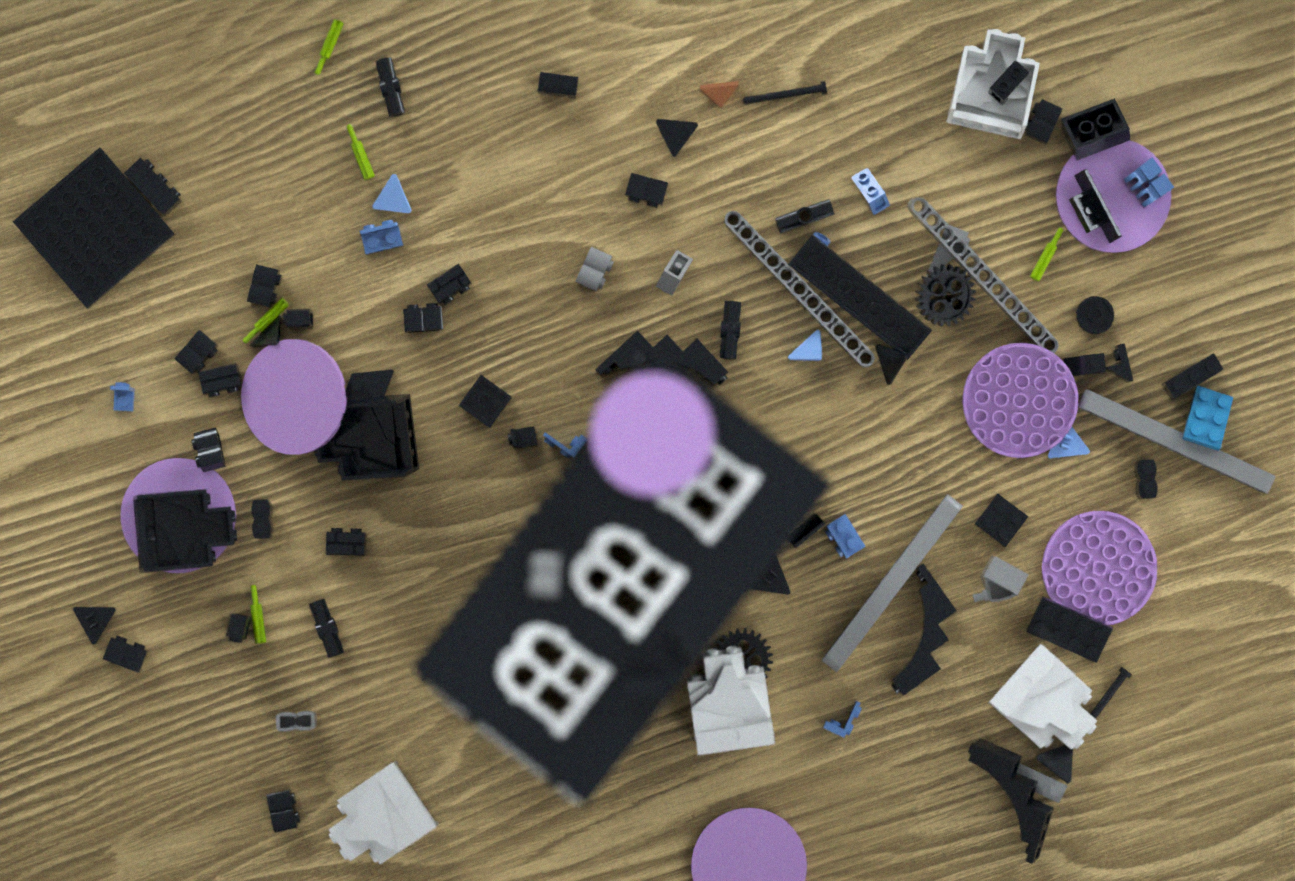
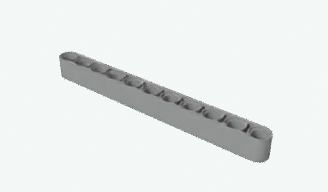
(974, 271)
(795, 280)
(1172, 440)
(892, 583)

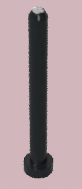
(786, 93)
(1110, 692)

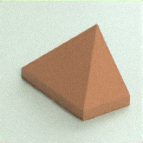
(719, 92)

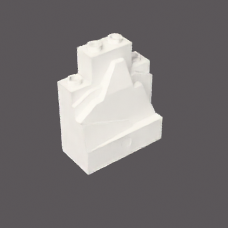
(977, 72)
(1046, 701)
(729, 704)
(381, 817)

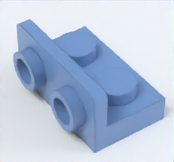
(381, 237)
(845, 536)

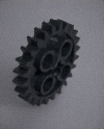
(944, 278)
(754, 642)

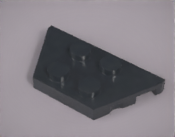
(368, 384)

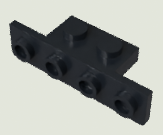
(1092, 209)

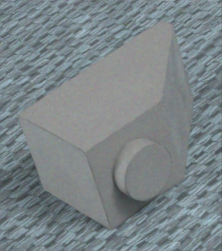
(674, 272)

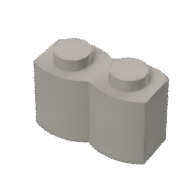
(594, 269)
(545, 575)
(290, 720)

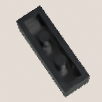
(153, 186)
(1192, 376)

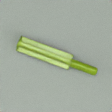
(329, 44)
(360, 155)
(1046, 256)
(267, 319)
(257, 618)

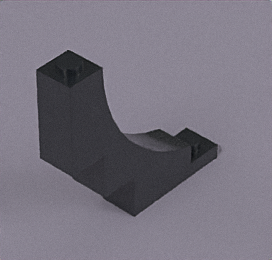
(695, 357)
(935, 610)
(1031, 813)

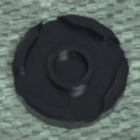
(1095, 315)

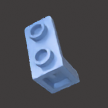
(871, 191)
(123, 397)
(577, 442)
(835, 726)

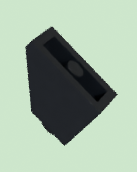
(1086, 364)

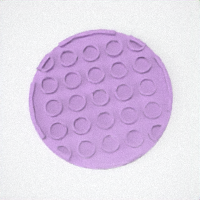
(1108, 171)
(293, 397)
(1020, 400)
(652, 434)
(174, 476)
(1100, 566)
(749, 847)

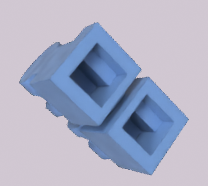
(1157, 185)

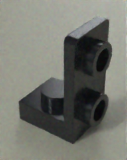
(1008, 82)
(522, 437)

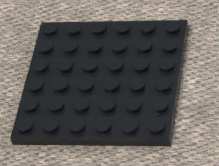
(93, 228)

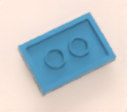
(1207, 418)

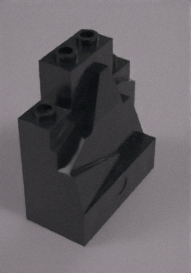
(374, 439)
(180, 530)

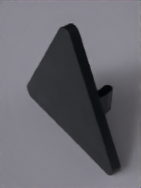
(676, 133)
(269, 336)
(890, 361)
(773, 580)
(94, 620)
(1058, 761)

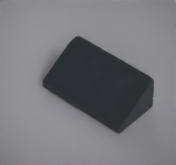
(806, 530)

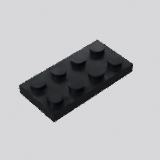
(1069, 629)

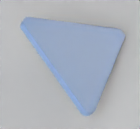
(392, 197)
(809, 350)
(1069, 446)

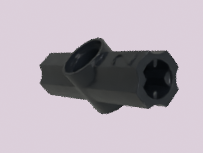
(390, 87)
(816, 211)
(730, 330)
(326, 628)

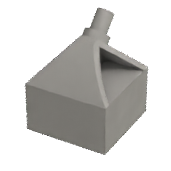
(1000, 581)

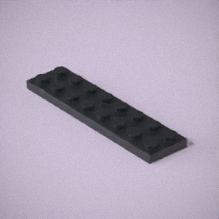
(859, 296)

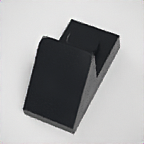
(1123, 369)

